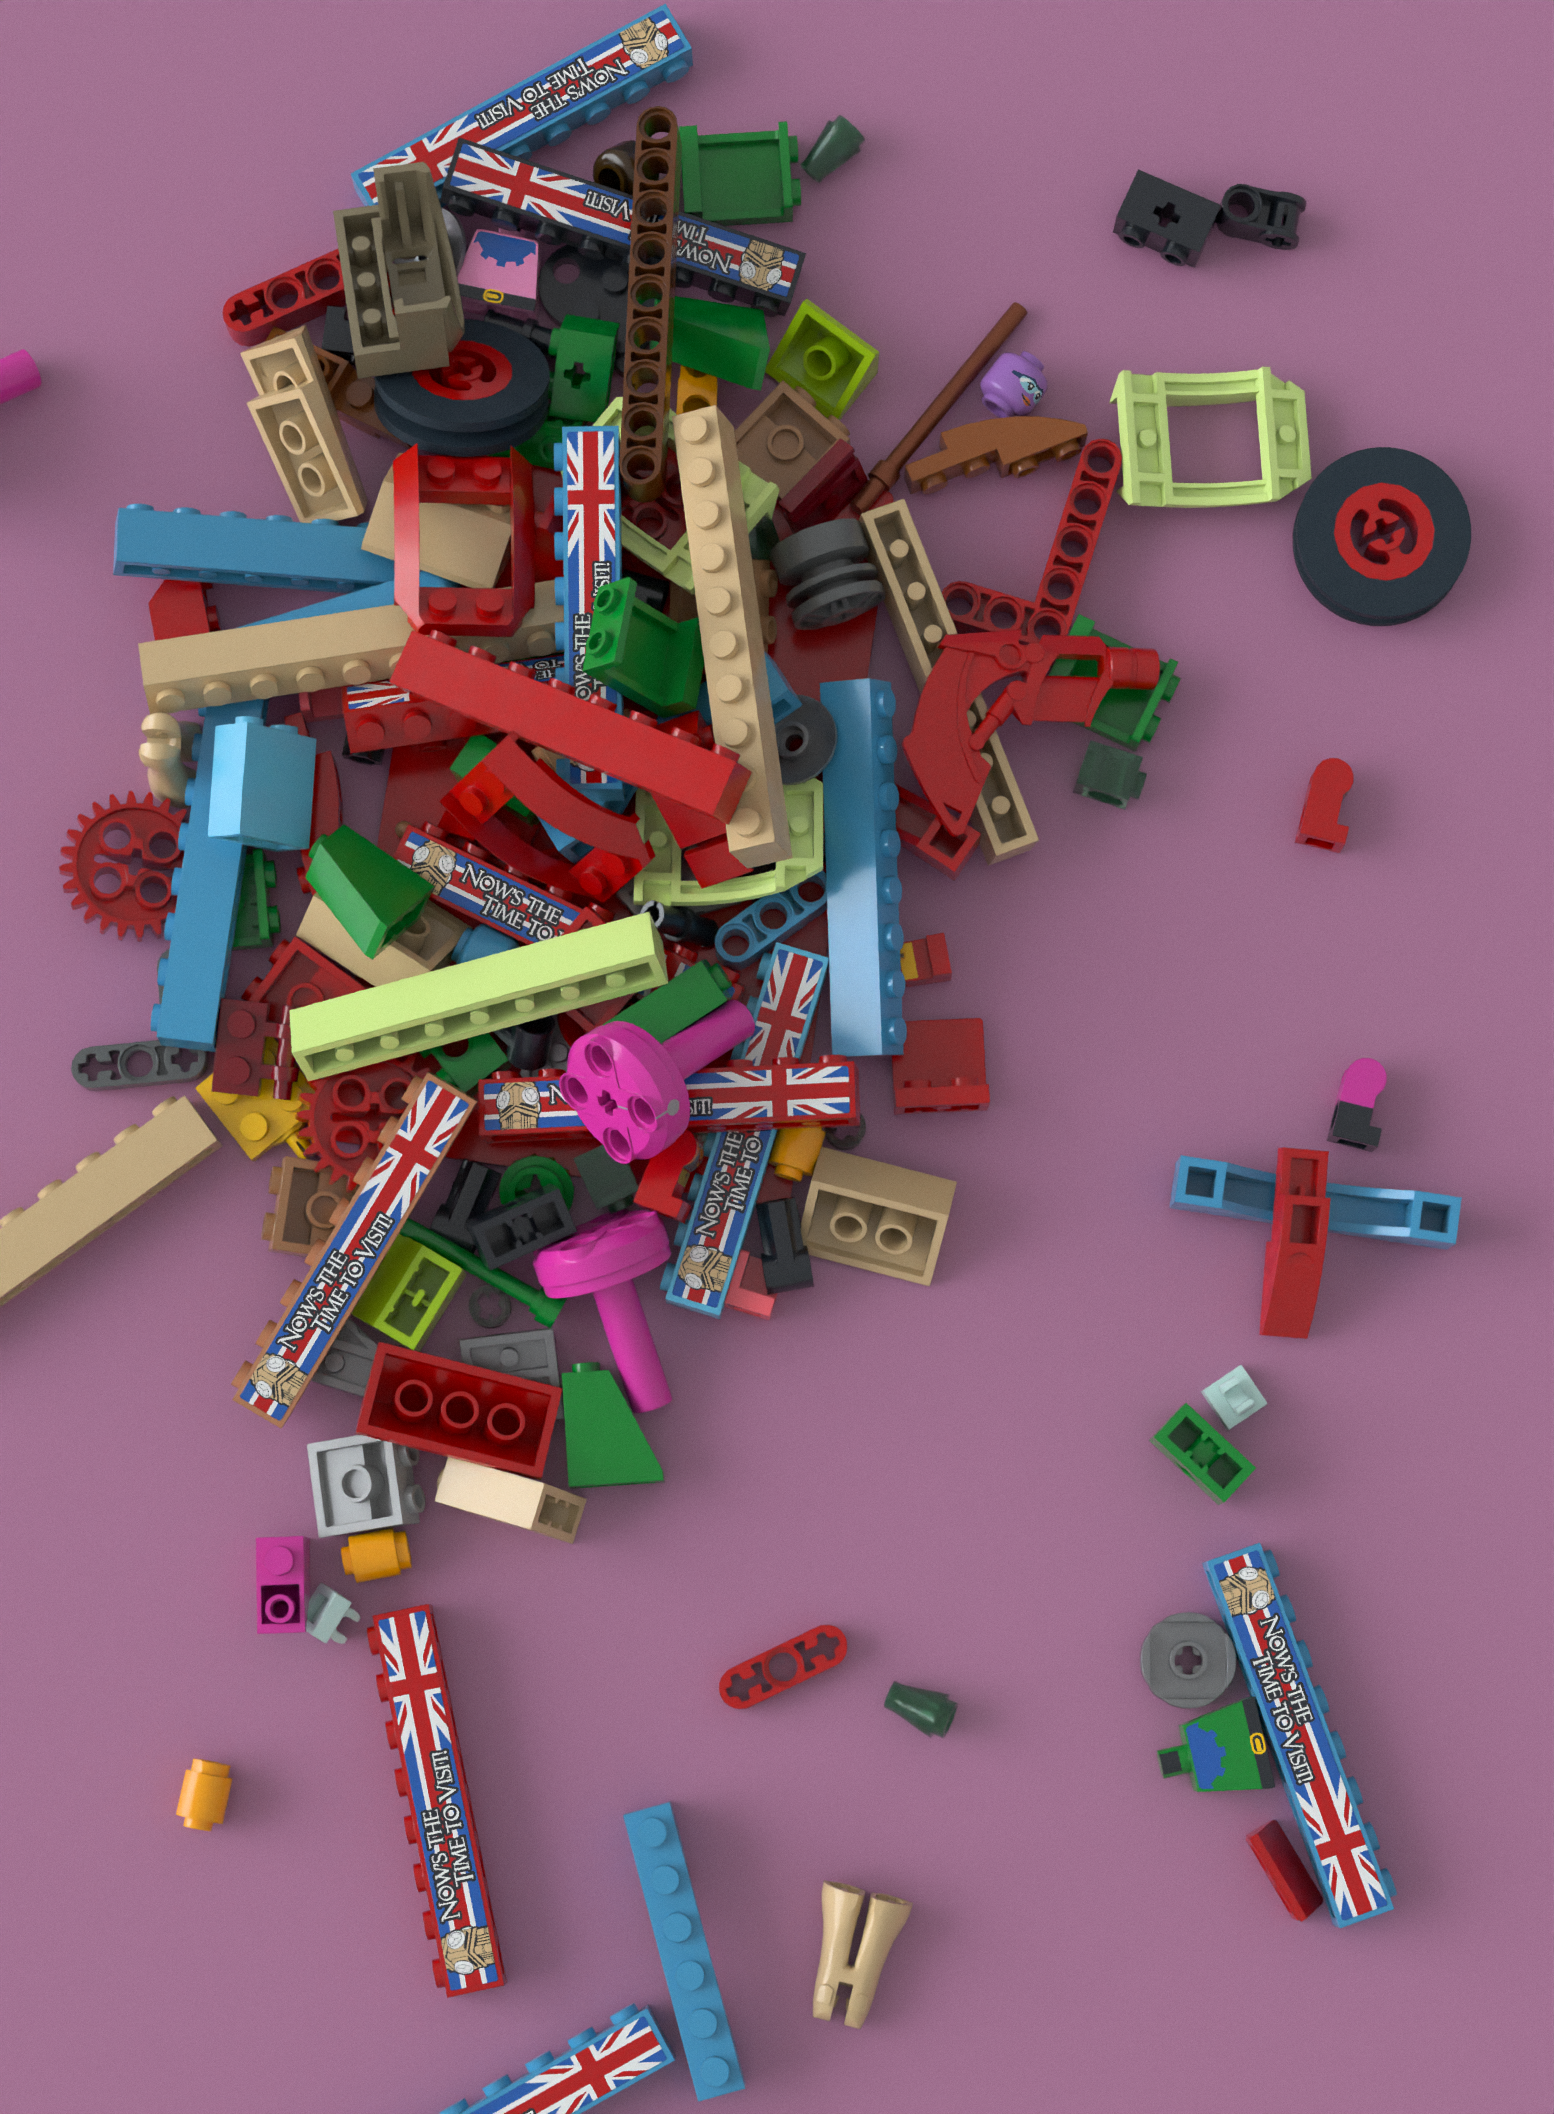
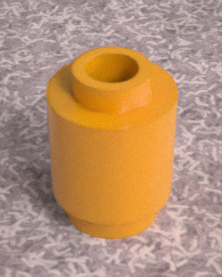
(796, 1152)
(376, 1555)
(204, 1794)

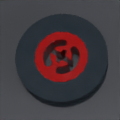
(478, 404)
(1358, 490)

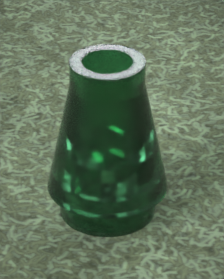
(833, 148)
(923, 1708)

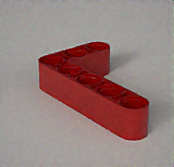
(1059, 567)

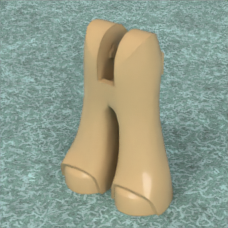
(166, 748)
(840, 1914)

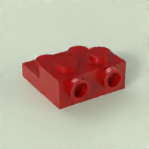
(299, 979)

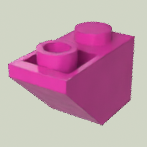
(282, 1584)

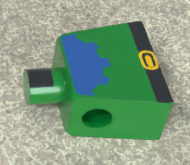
(1221, 1750)

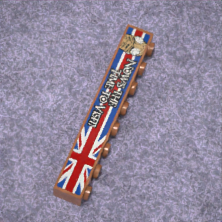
(354, 1250)

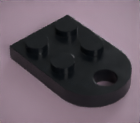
(596, 293)

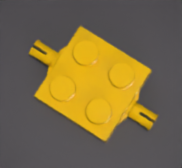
(261, 1120)

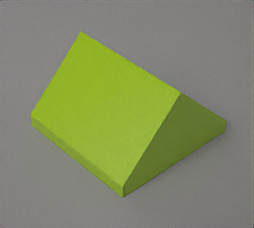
(824, 360)

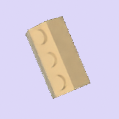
(456, 540)
(417, 951)
(876, 1216)

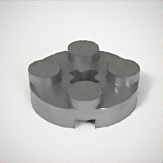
(1207, 1641)

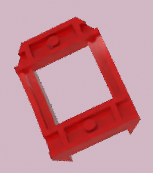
(463, 481)
(511, 772)

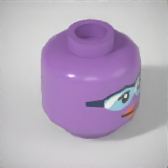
(1013, 385)

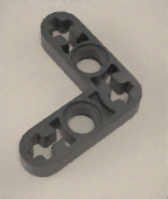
(162, 1071)

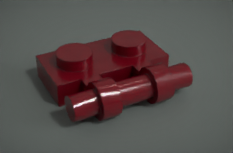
(242, 1047)

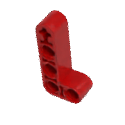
(300, 282)

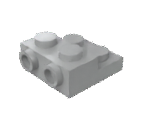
(363, 1485)

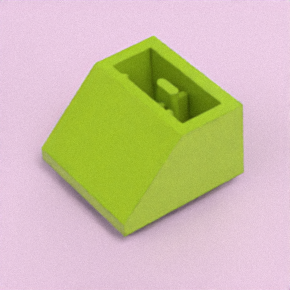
(409, 1293)

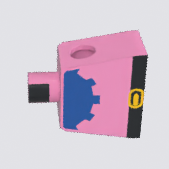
(501, 274)

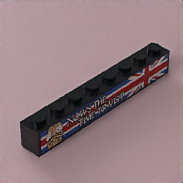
(599, 224)

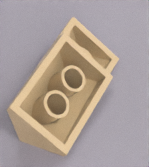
(303, 428)

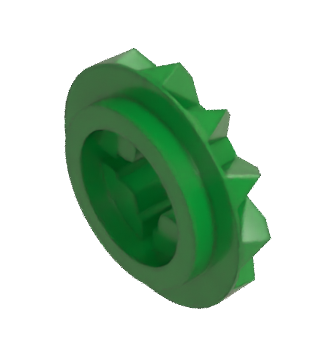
(522, 1172)

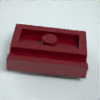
(824, 488)

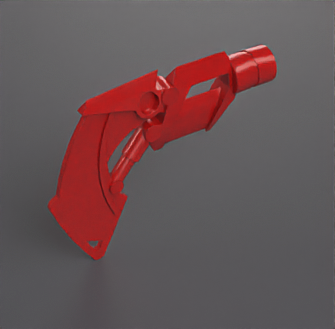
(941, 743)

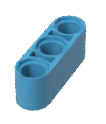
(763, 939)

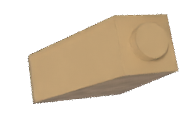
(510, 1499)

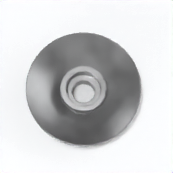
(819, 735)

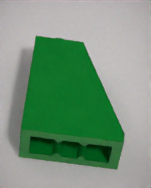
(720, 340)
(366, 889)
(679, 1001)
(602, 1434)

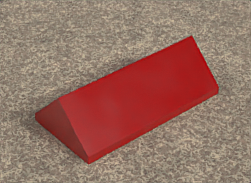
(458, 1410)

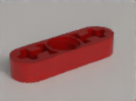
(810, 1641)

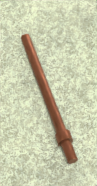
(886, 472)

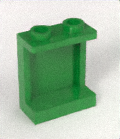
(740, 176)
(644, 651)
(1127, 713)

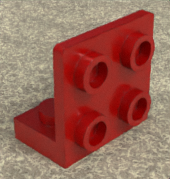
(941, 1068)

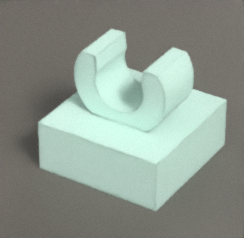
(1234, 1397)
(325, 1613)

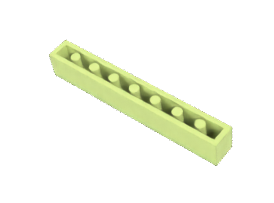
(478, 996)

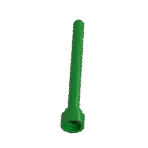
(543, 1307)

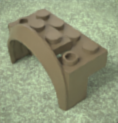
(423, 292)

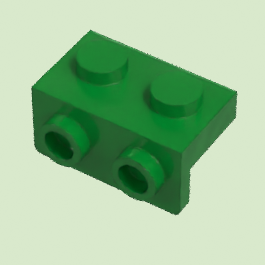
(256, 916)

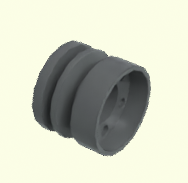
(827, 574)

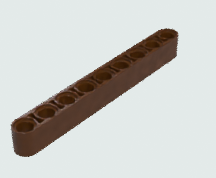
(655, 322)

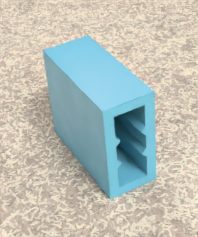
(262, 785)

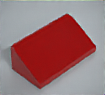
(1285, 1870)

